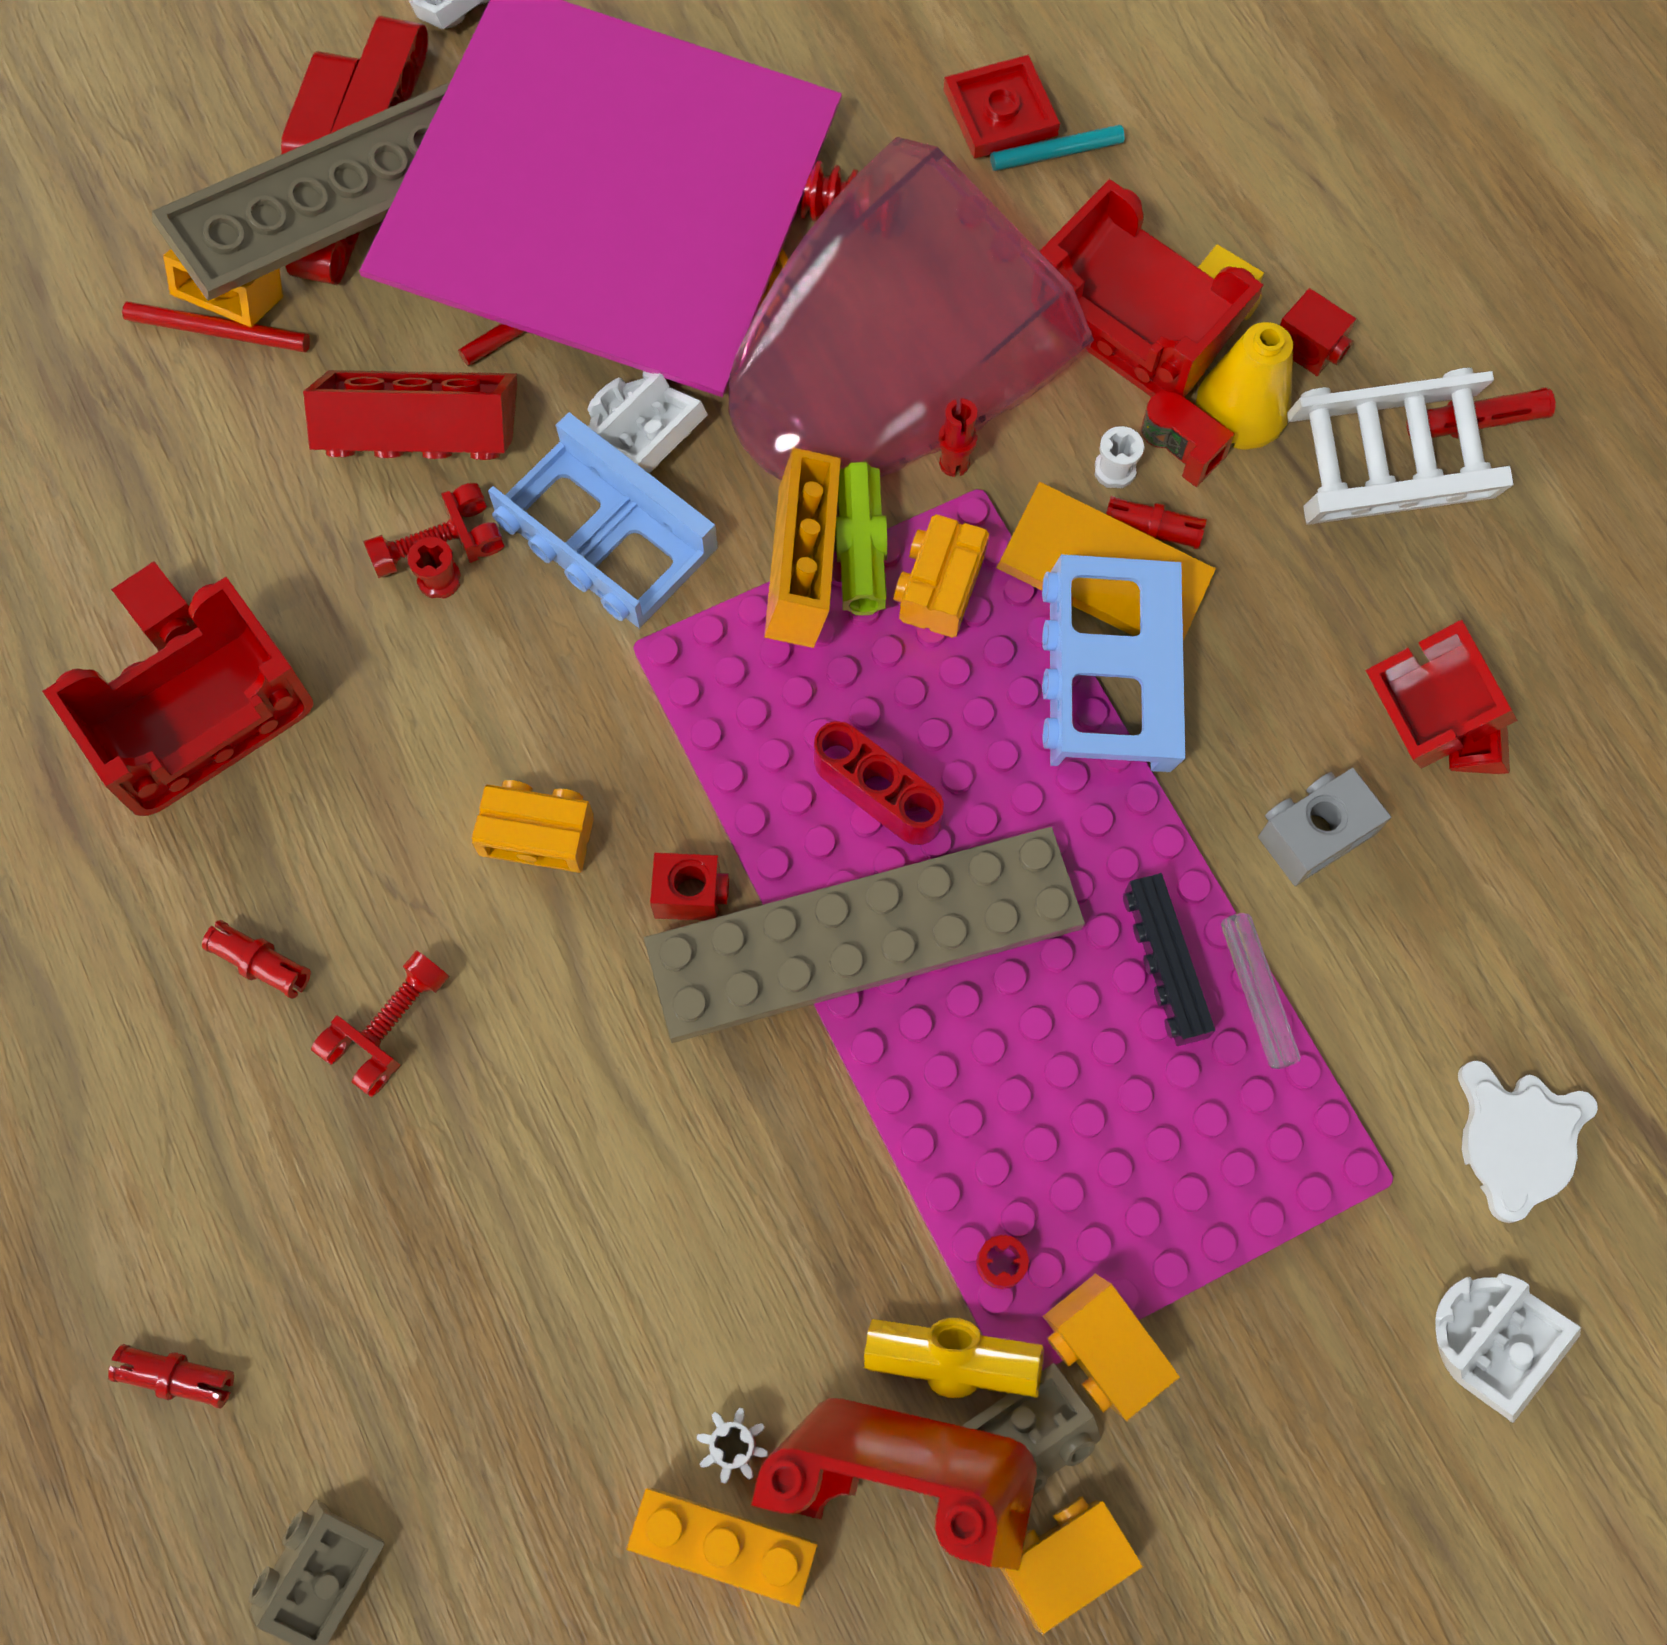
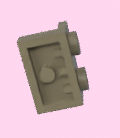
(1052, 1426)
(313, 1577)

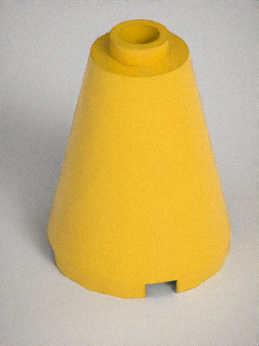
(1252, 386)

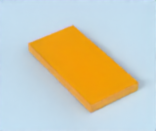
(1063, 525)

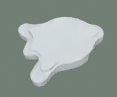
(1520, 1139)

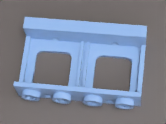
(629, 504)
(1150, 658)

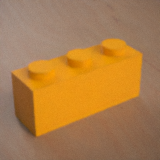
(722, 1546)

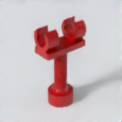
(462, 502)
(375, 1072)

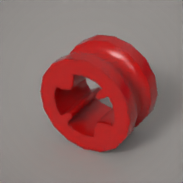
(1004, 1279)

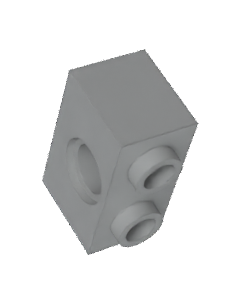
(1302, 847)

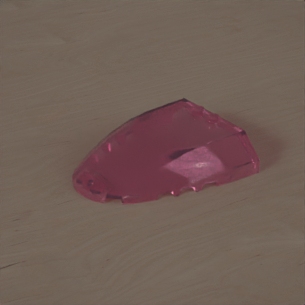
(892, 313)

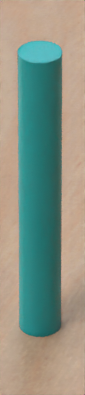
(1057, 147)

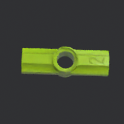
(861, 539)

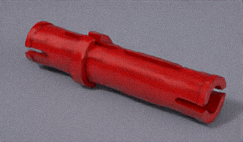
(1495, 411)

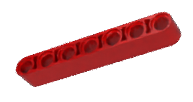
(381, 80)

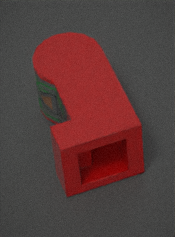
(1186, 434)

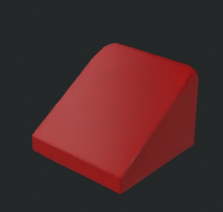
(1486, 755)

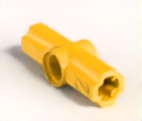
(954, 1357)

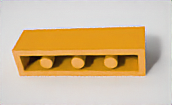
(803, 548)

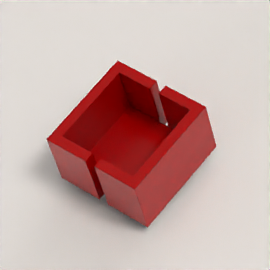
(1442, 698)

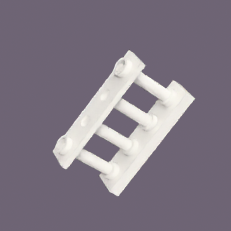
(1381, 491)

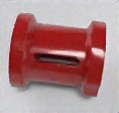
(431, 554)

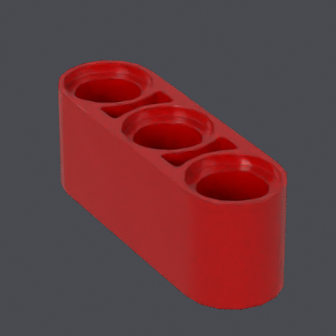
(318, 99)
(870, 760)

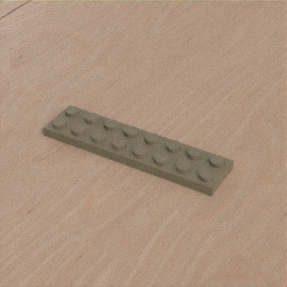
(296, 199)
(862, 934)

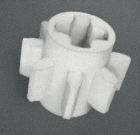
(718, 1455)

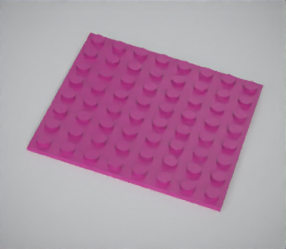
(605, 188)

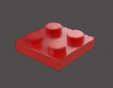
(1001, 106)

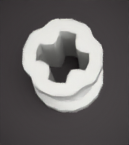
(1118, 456)

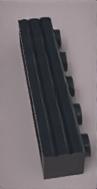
(1168, 960)

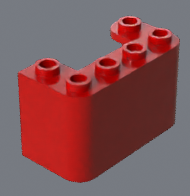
(185, 707)

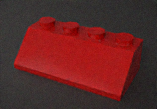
(411, 413)

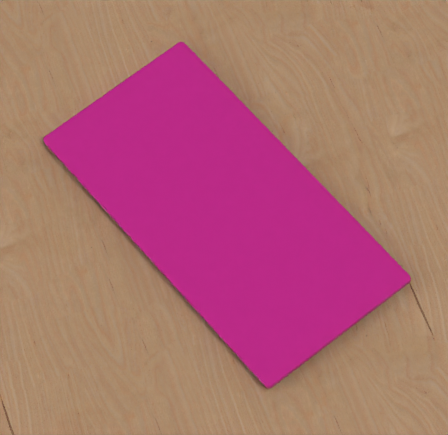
(1042, 1076)

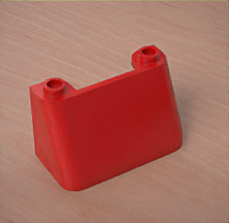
(1143, 302)
(978, 1476)

